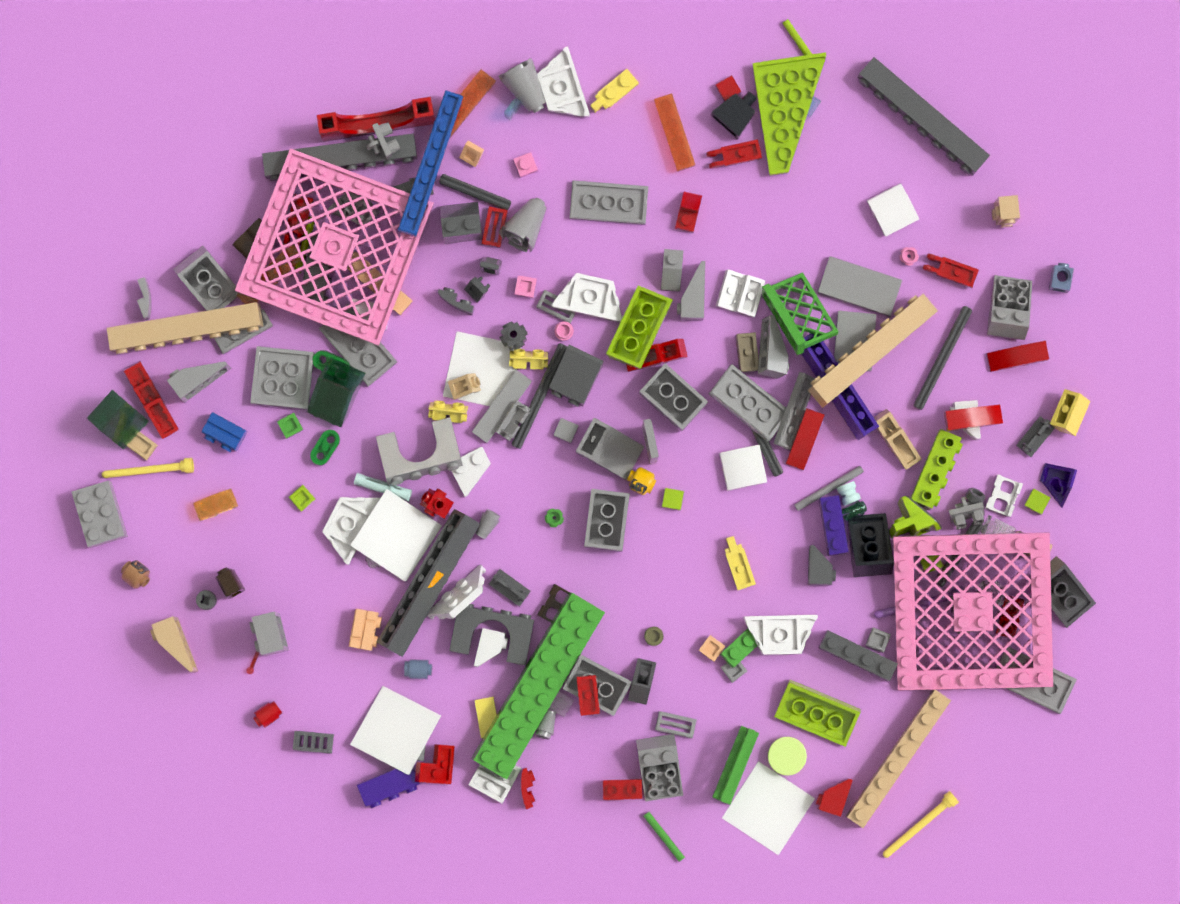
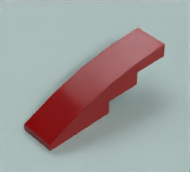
(151, 399)

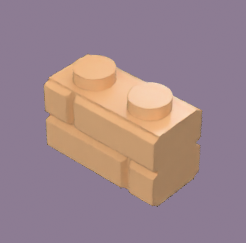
(364, 629)

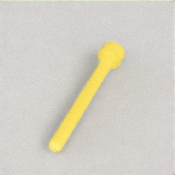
(185, 465)
(948, 801)

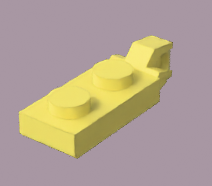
(614, 91)
(739, 564)

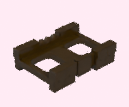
(551, 602)

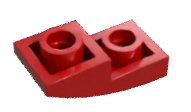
(1011, 610)
(527, 781)

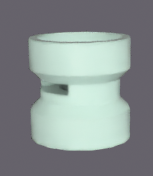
(849, 493)

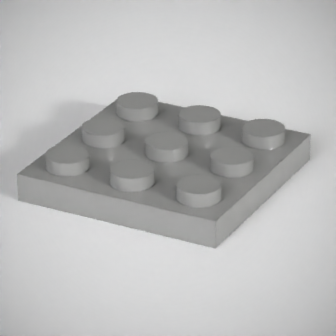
(282, 377)

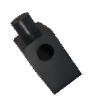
(735, 113)

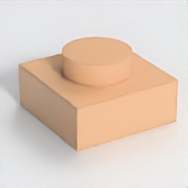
(471, 153)
(712, 648)

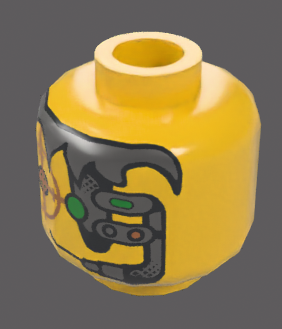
(641, 481)

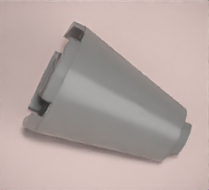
(525, 85)
(525, 225)

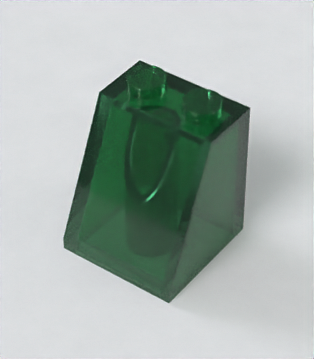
(335, 392)
(117, 419)

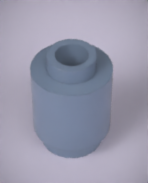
(417, 669)

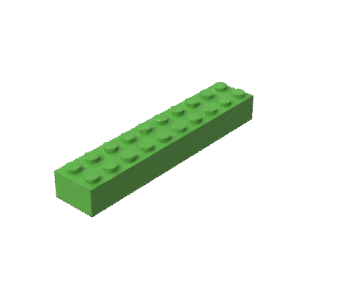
(538, 685)

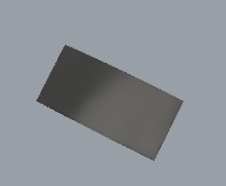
(450, 297)

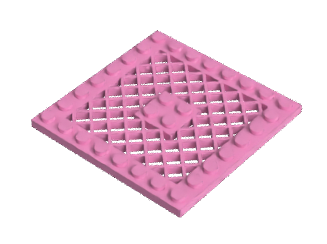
(331, 248)
(973, 611)

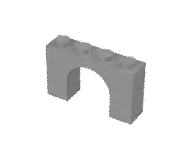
(444, 458)

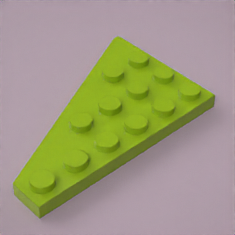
(784, 98)

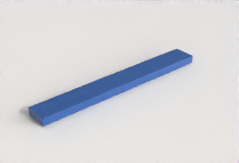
(430, 163)

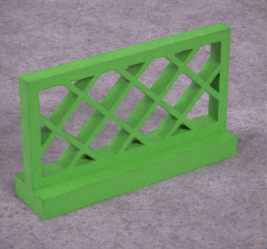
(787, 322)
(735, 765)

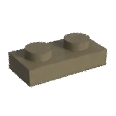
(747, 352)

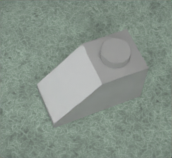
(672, 270)

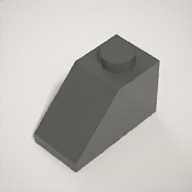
(819, 568)
(642, 681)

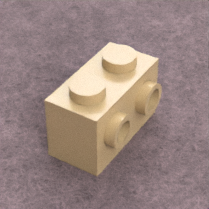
(1006, 211)

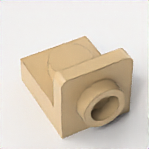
(464, 385)

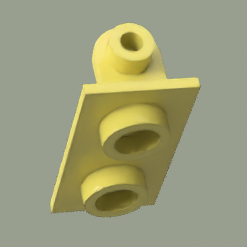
(537, 358)
(441, 409)

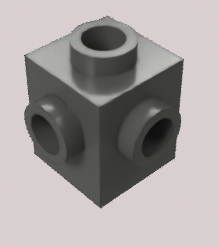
(516, 342)

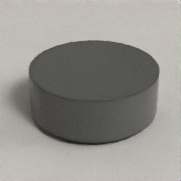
(975, 495)

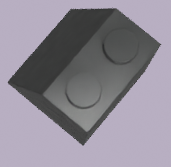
(461, 222)
(575, 376)

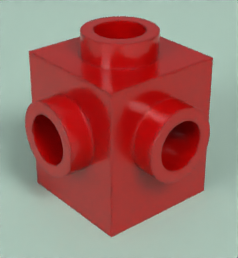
(436, 503)

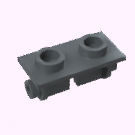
(1035, 436)
(509, 587)

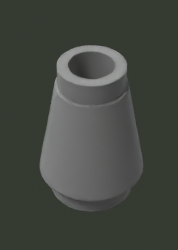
(487, 523)
(546, 726)

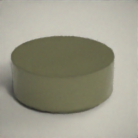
(653, 636)

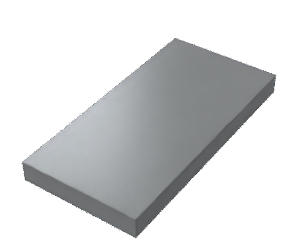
(608, 202)
(860, 286)
(360, 354)
(748, 402)
(650, 441)
(1049, 697)

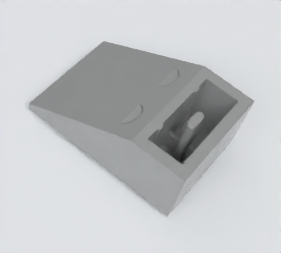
(1010, 307)
(609, 448)
(659, 767)

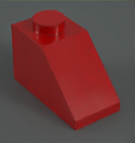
(834, 797)

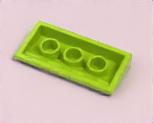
(639, 327)
(817, 713)

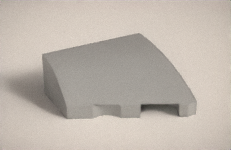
(348, 211)

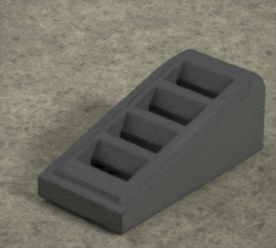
(490, 265)
(296, 742)

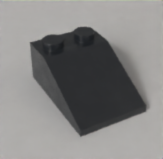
(870, 545)

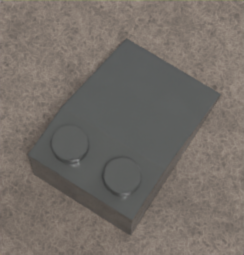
(1068, 595)

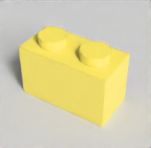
(1070, 412)

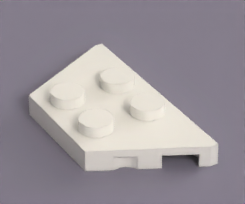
(562, 86)
(590, 297)
(346, 522)
(460, 596)
(780, 633)

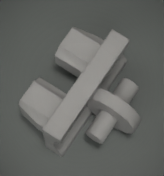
(389, 147)
(966, 511)

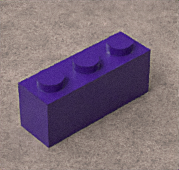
(833, 525)
(387, 786)

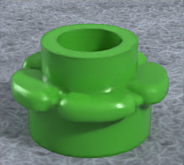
(559, 519)

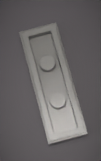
(227, 343)

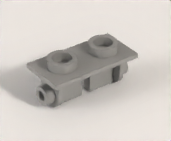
(516, 415)

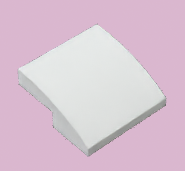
(893, 209)
(740, 293)
(743, 467)
(493, 784)

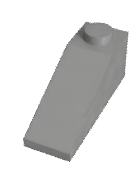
(693, 299)
(772, 352)

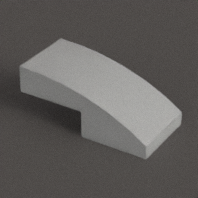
(145, 303)

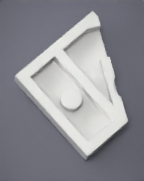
(473, 468)

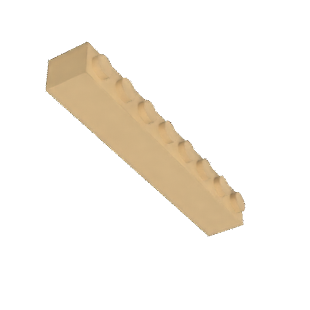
(185, 327)
(874, 349)
(898, 758)

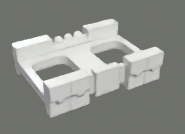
(1010, 498)

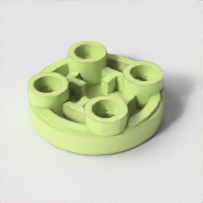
(787, 756)

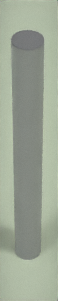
(828, 488)

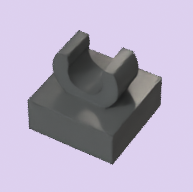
(476, 289)

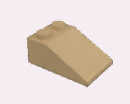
(172, 638)

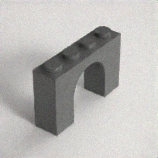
(519, 628)

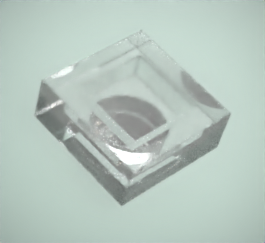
(561, 704)

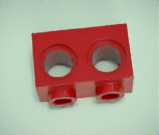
(622, 789)

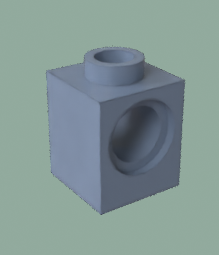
(1057, 285)

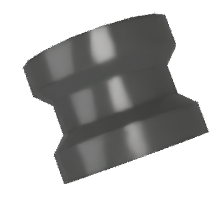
(209, 600)

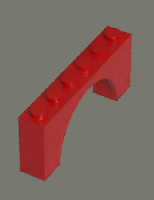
(414, 114)

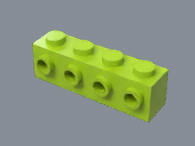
(935, 469)

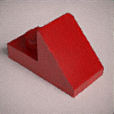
(688, 212)

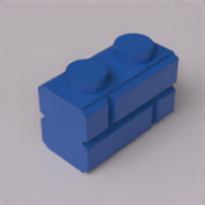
(223, 431)

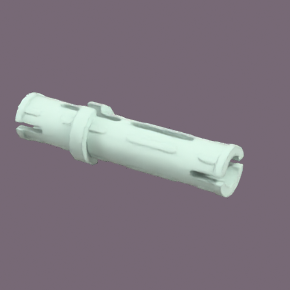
(381, 486)

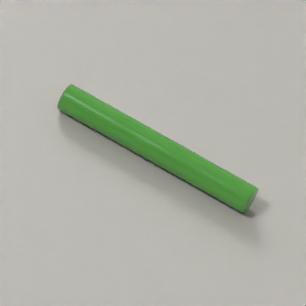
(664, 837)

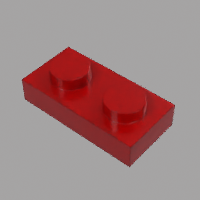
(588, 695)

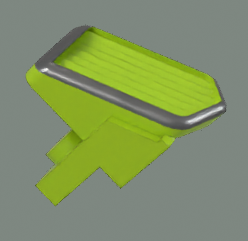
(914, 520)

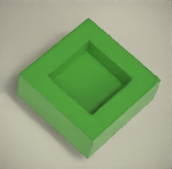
(290, 425)

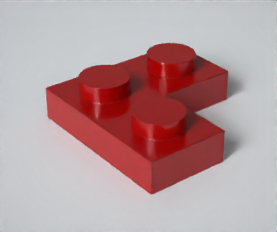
(440, 770)

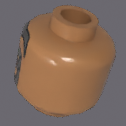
(135, 574)

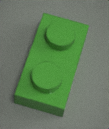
(739, 649)

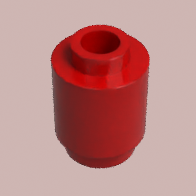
(267, 714)

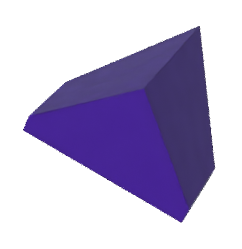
(1058, 481)

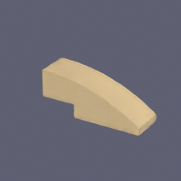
(896, 439)

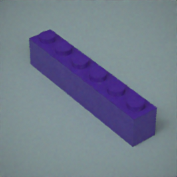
(848, 401)

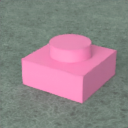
(525, 164)
(525, 286)

